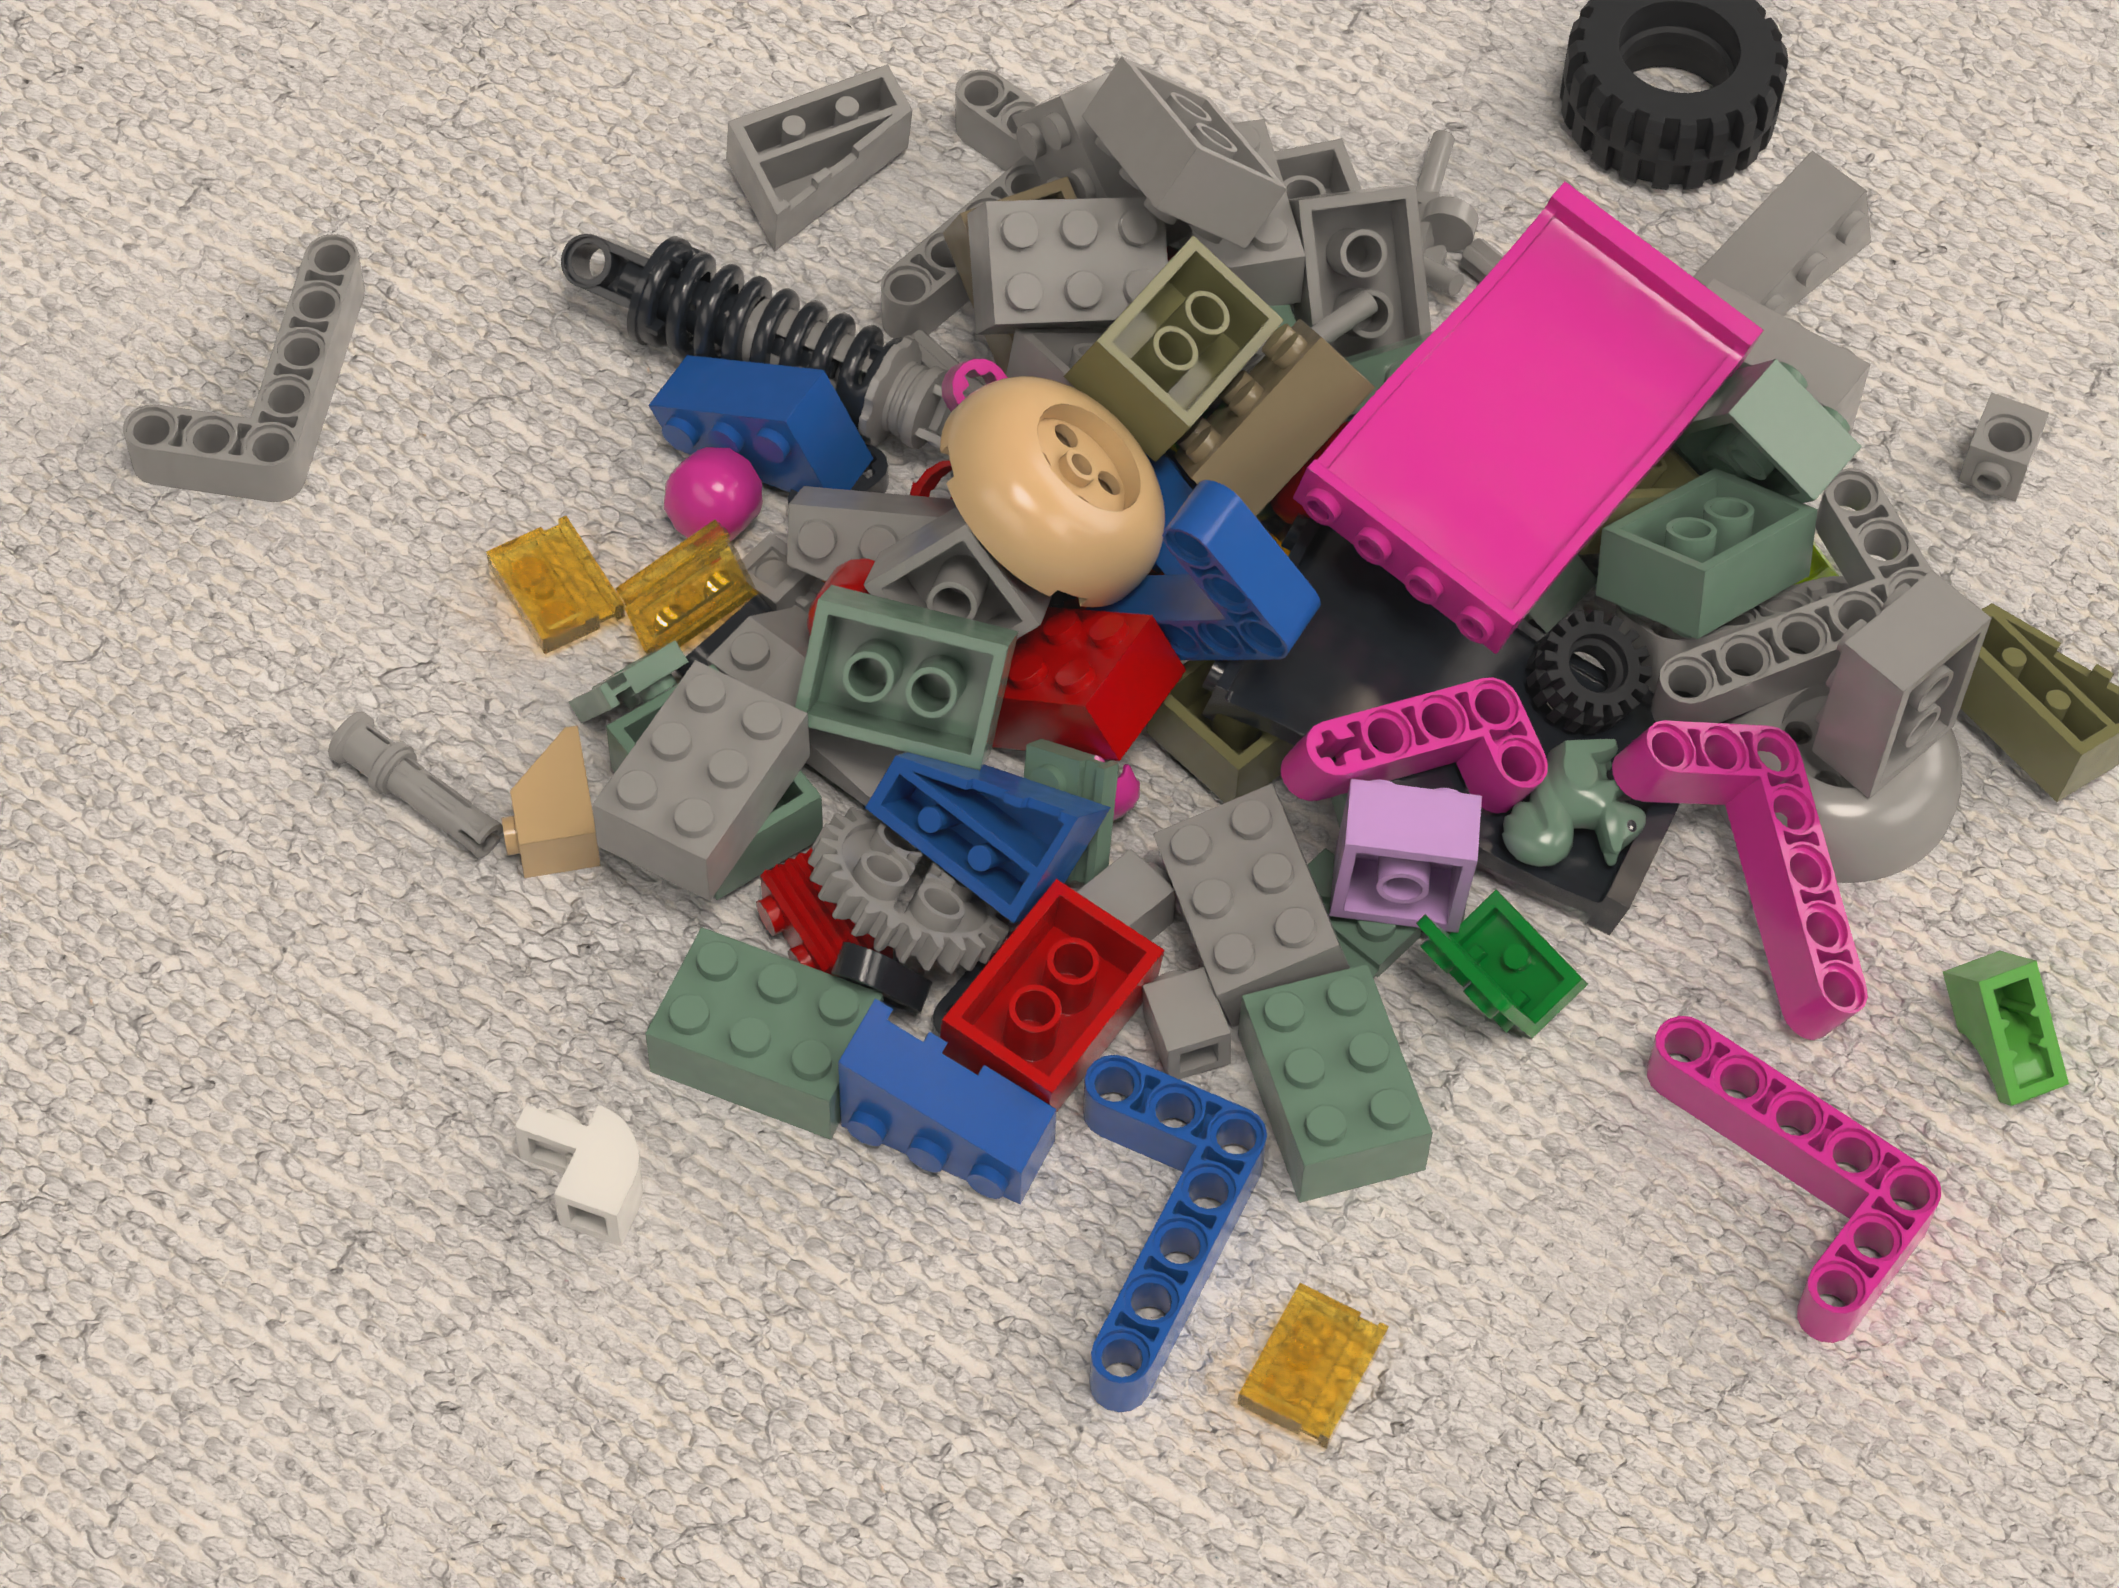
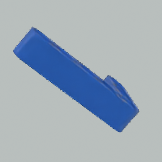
(1239, 588)
(1182, 1224)

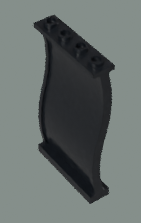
(1385, 646)

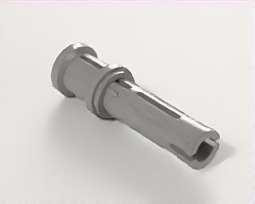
(395, 770)

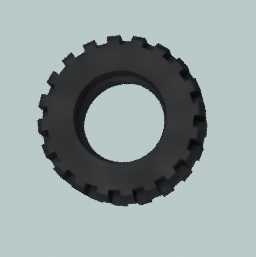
(1663, 132)

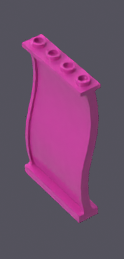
(1527, 417)

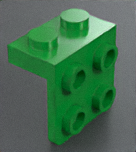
(1510, 965)

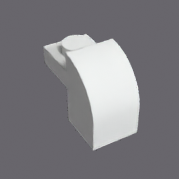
(599, 1168)

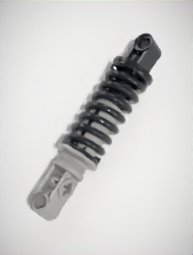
(682, 296)

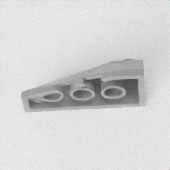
(770, 657)

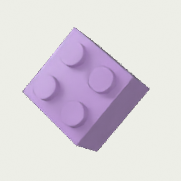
(1405, 854)

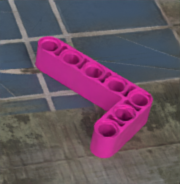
(1783, 866)
(1806, 1161)

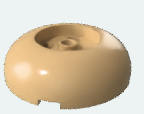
(1055, 488)

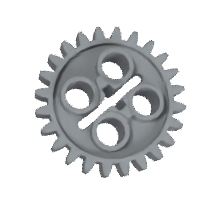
(865, 871)

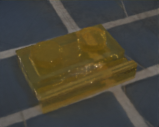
(555, 584)
(687, 589)
(1312, 1365)

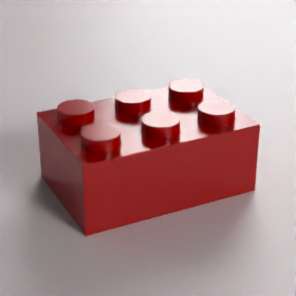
(1087, 681)
(1052, 996)

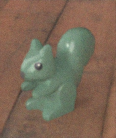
(1571, 798)

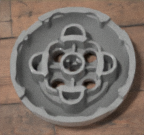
(1865, 834)

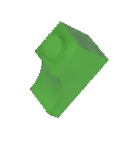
(2009, 1022)

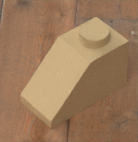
(553, 812)

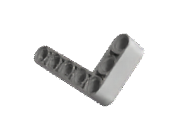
(925, 283)
(274, 448)
(1813, 627)

